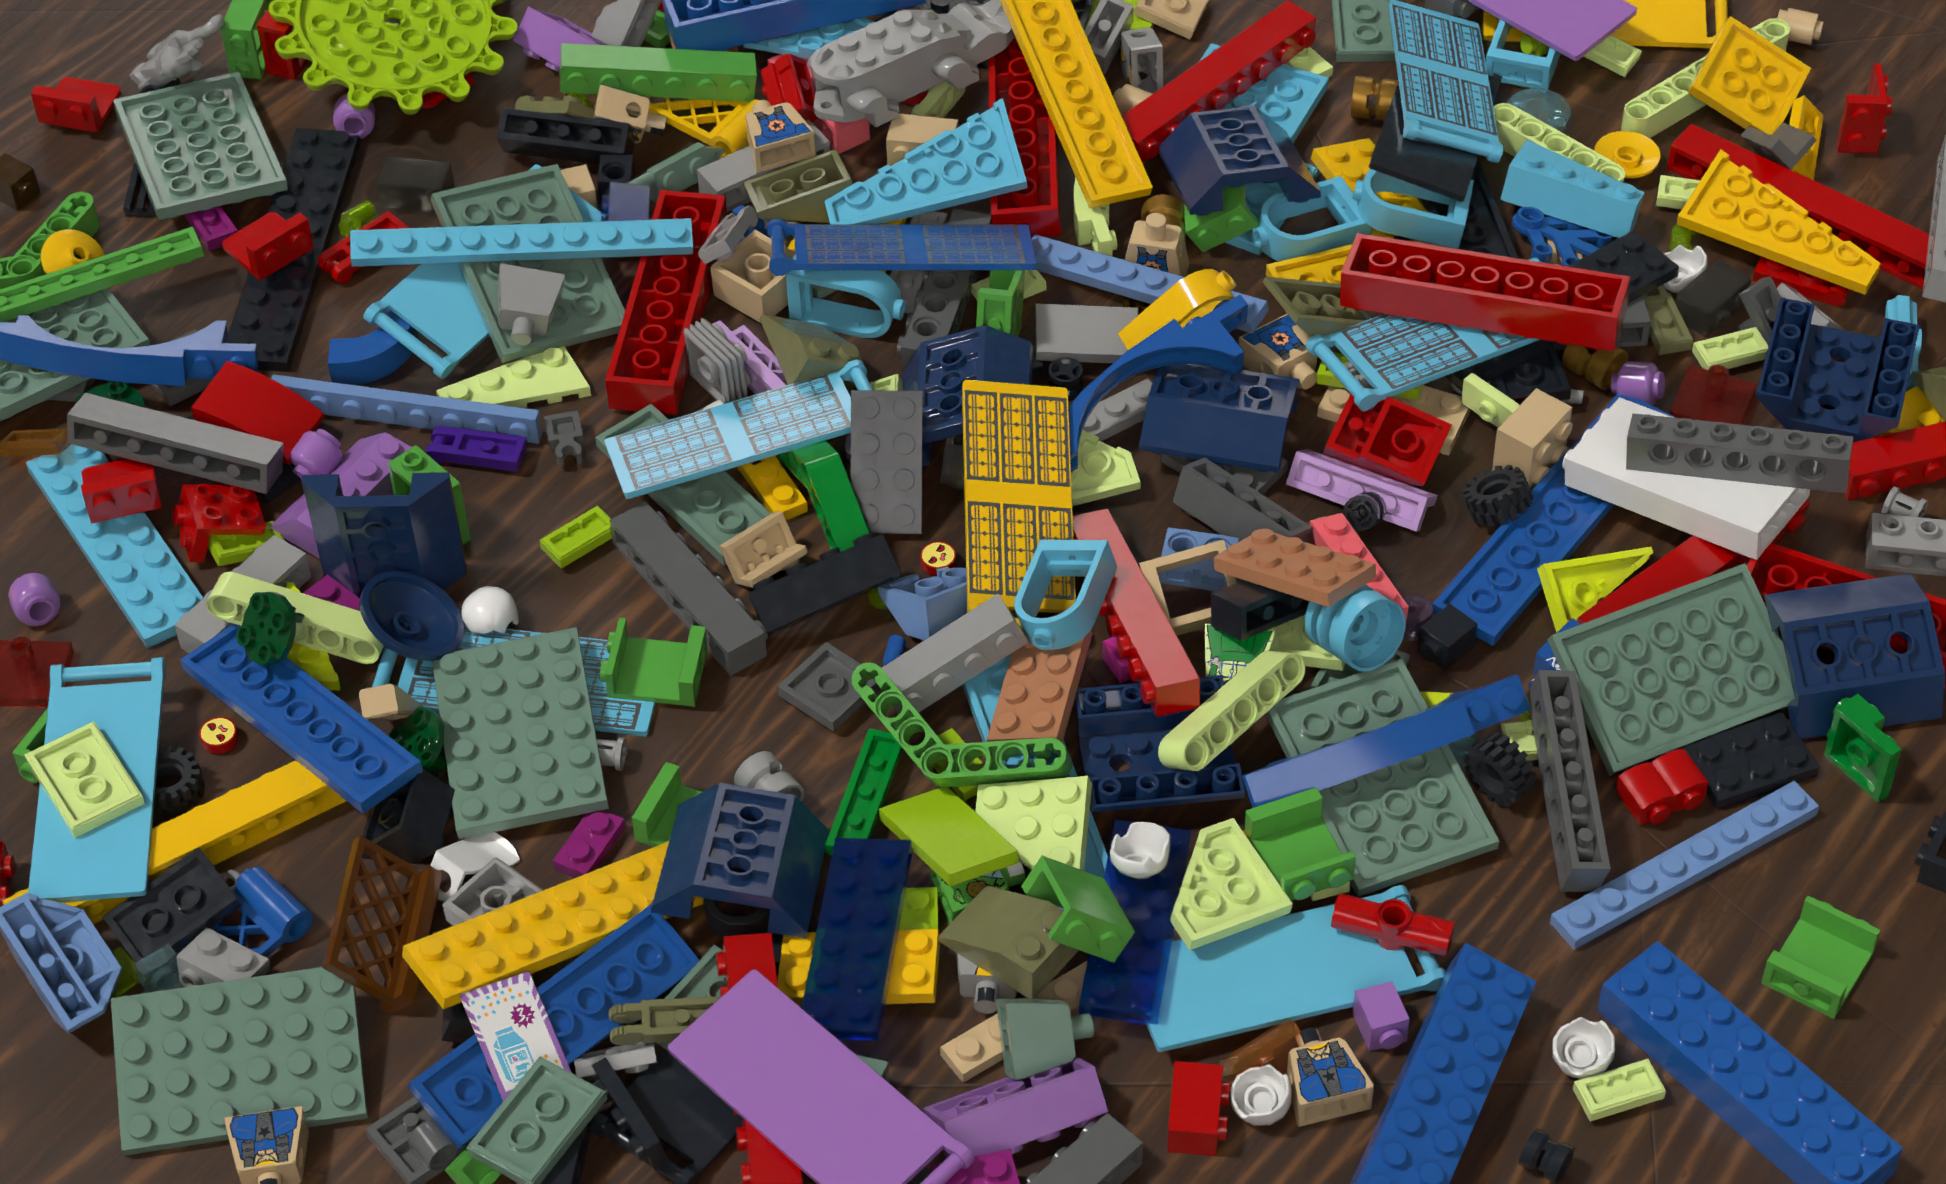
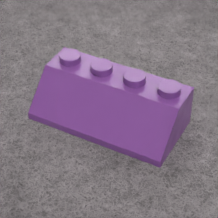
(544, 32)
(361, 473)
(1022, 1110)

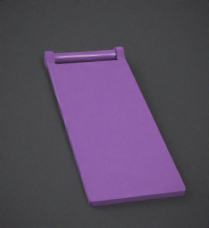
(1564, 25)
(811, 1092)

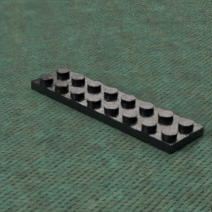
(1626, 256)

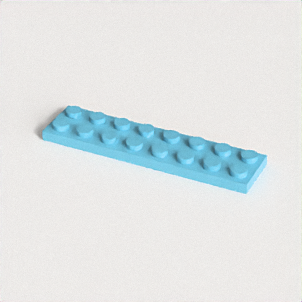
(122, 550)

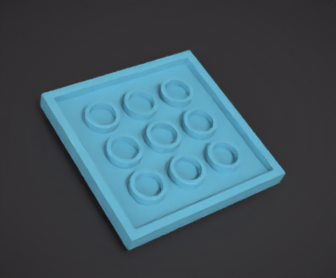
(1284, 96)

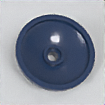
(411, 616)

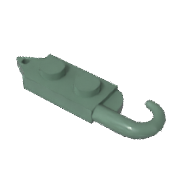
(678, 170)

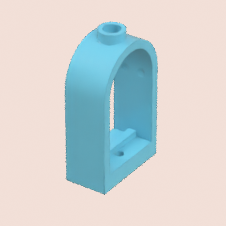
(1533, 70)
(1407, 221)
(1283, 246)
(843, 317)
(1064, 558)

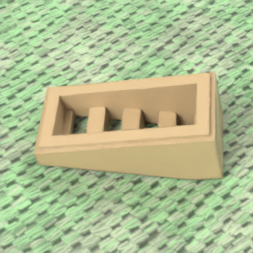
(386, 703)

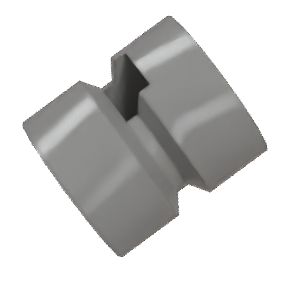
(767, 773)

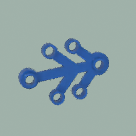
(1532, 223)

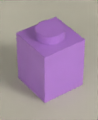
(1381, 1016)

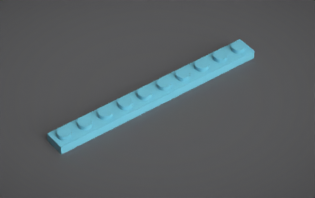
(521, 242)

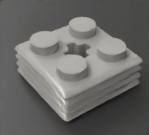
(716, 361)
(488, 890)

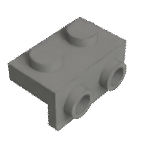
(218, 959)

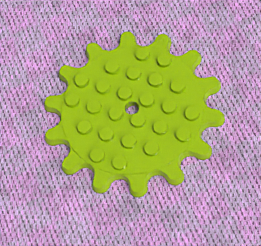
(379, 58)

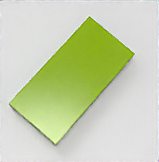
(949, 836)

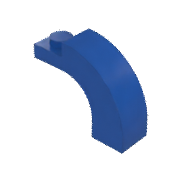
(369, 356)

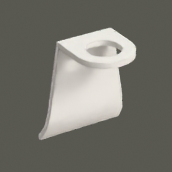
(470, 856)

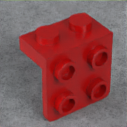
(75, 103)
(1864, 116)
(270, 243)
(119, 489)
(215, 511)

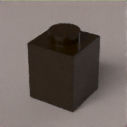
(17, 182)

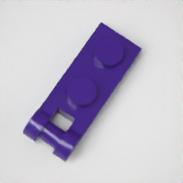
(477, 448)

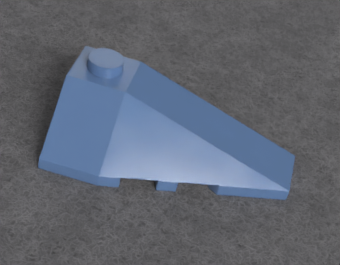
(928, 603)

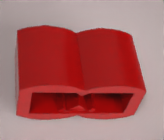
(1662, 787)

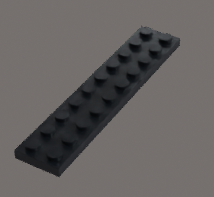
(1487, 234)
(276, 307)

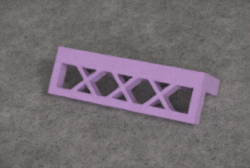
(761, 376)
(1342, 481)

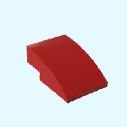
(256, 406)
(1388, 440)

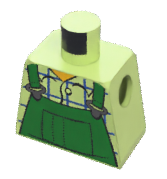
(1229, 655)

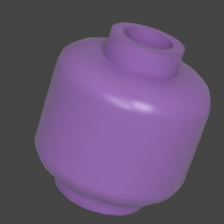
(350, 120)
(1639, 381)
(316, 454)
(34, 599)

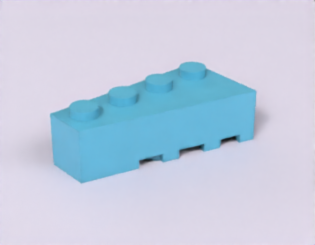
(1571, 191)

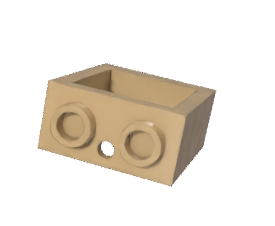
(1150, 568)

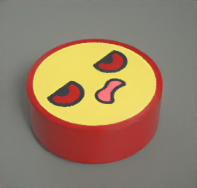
(936, 556)
(218, 735)

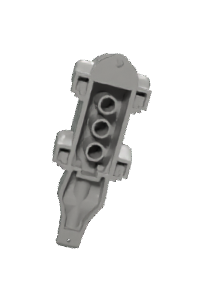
(904, 56)

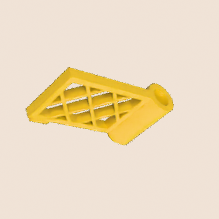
(730, 126)

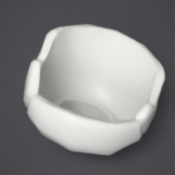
(1690, 264)
(489, 610)
(1141, 851)
(1583, 1048)
(1261, 1095)

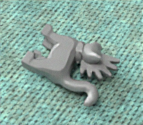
(175, 55)

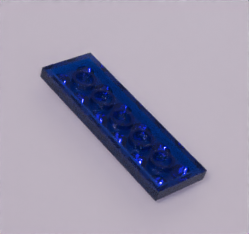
(857, 936)
(1135, 982)

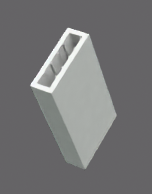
(1720, 511)

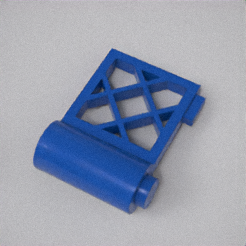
(270, 909)

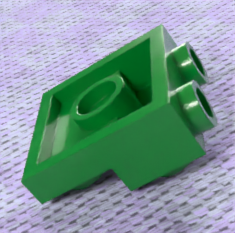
(1861, 747)

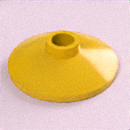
(1631, 151)
(60, 249)

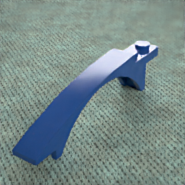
(1200, 342)
(166, 363)
(1436, 726)

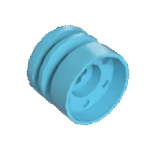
(1358, 629)

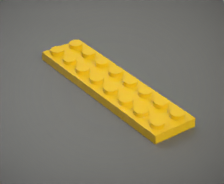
(1078, 100)
(536, 928)

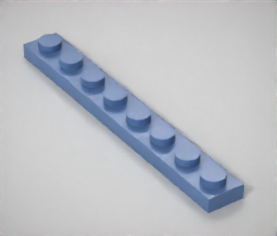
(1120, 275)
(414, 409)
(1683, 865)

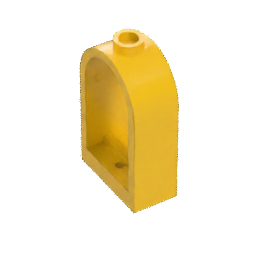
(1185, 300)

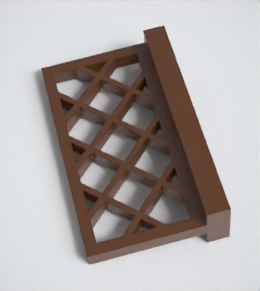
(414, 923)

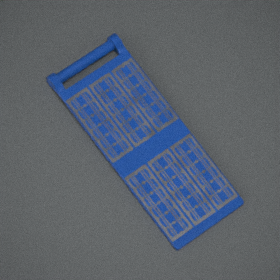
(901, 247)

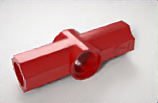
(1410, 927)

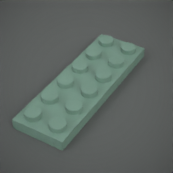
(706, 507)

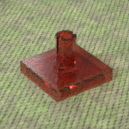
(1713, 396)
(27, 670)

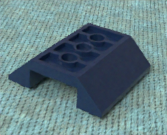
(1231, 151)
(982, 356)
(1863, 389)
(1219, 415)
(417, 536)
(1858, 625)
(1123, 729)
(778, 853)

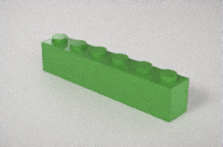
(658, 72)

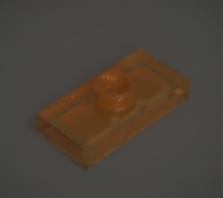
(34, 443)
(1260, 1049)

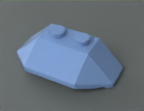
(61, 958)

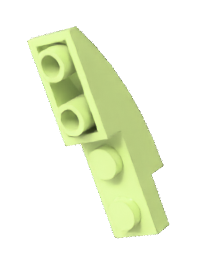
(1092, 224)

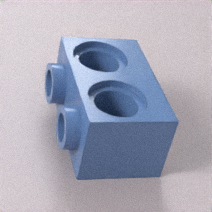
(1195, 575)

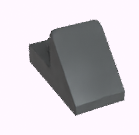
(1762, 305)

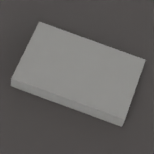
(1081, 332)

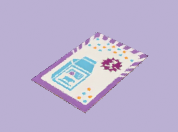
(512, 1029)

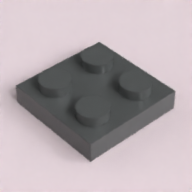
(824, 687)

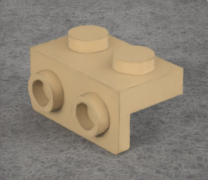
(762, 550)

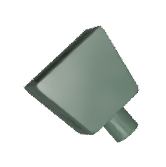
(1038, 1034)

